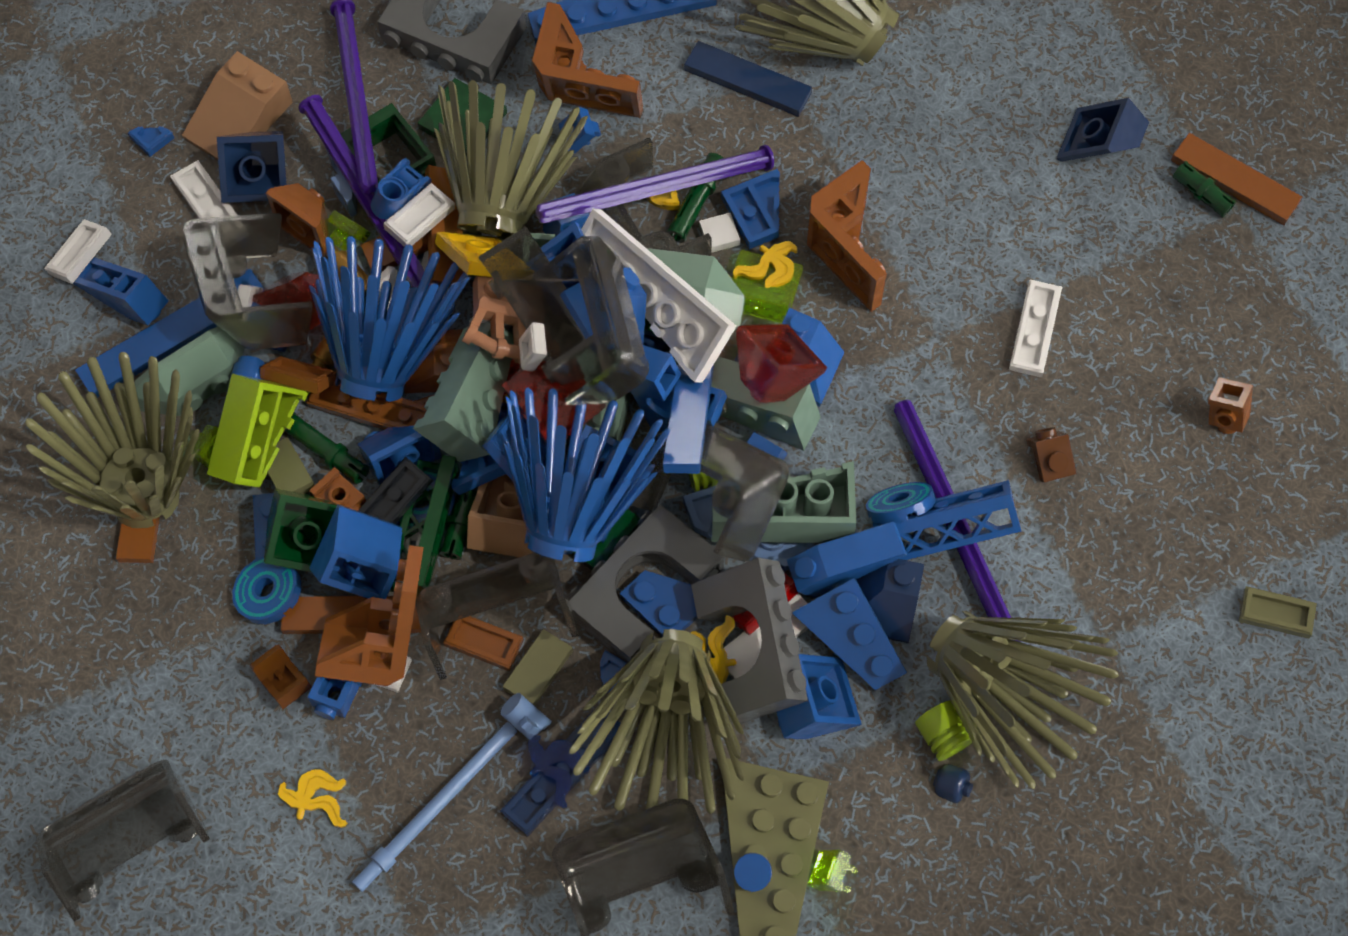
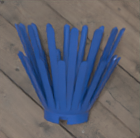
(383, 347)
(567, 508)

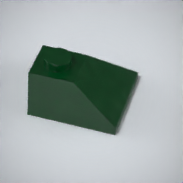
(296, 528)

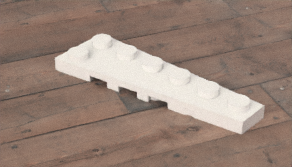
(673, 308)

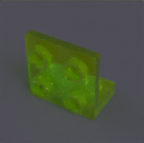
(764, 302)

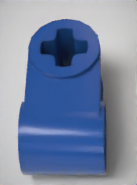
(397, 189)

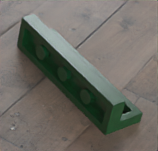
(434, 524)

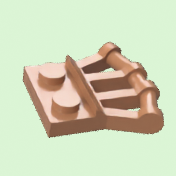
(499, 312)

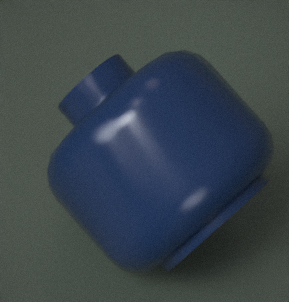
(952, 783)

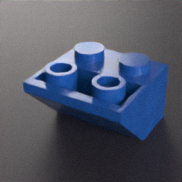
(358, 554)

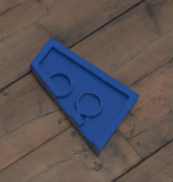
(854, 633)

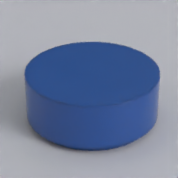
(753, 872)

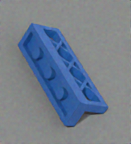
(958, 507)

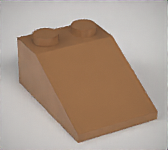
(236, 102)
(497, 520)

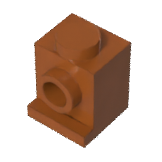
(1226, 413)
(335, 485)

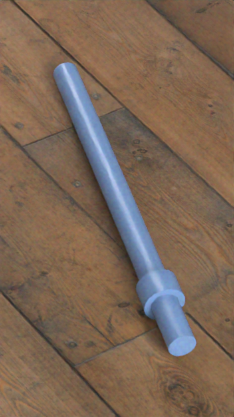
(385, 857)

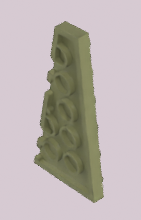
(779, 819)

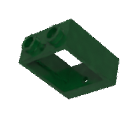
(388, 122)

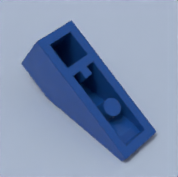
(122, 290)
(845, 558)

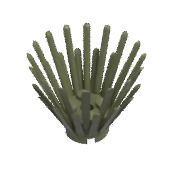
(852, 30)
(485, 193)
(135, 474)
(981, 659)
(671, 681)

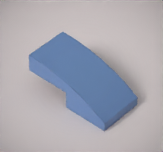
(343, 190)

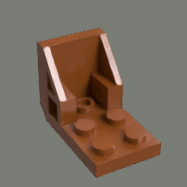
(566, 77)
(835, 234)
(363, 647)

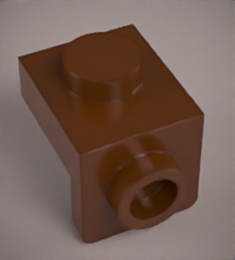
(1052, 454)
(280, 676)

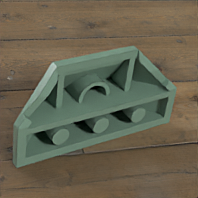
(708, 279)
(202, 366)

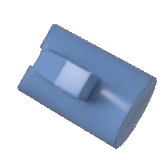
(524, 716)

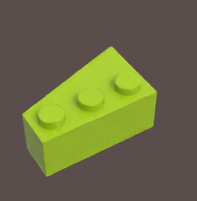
(250, 429)

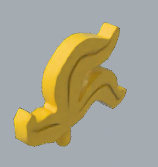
(777, 257)
(715, 641)
(307, 786)

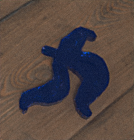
(543, 760)

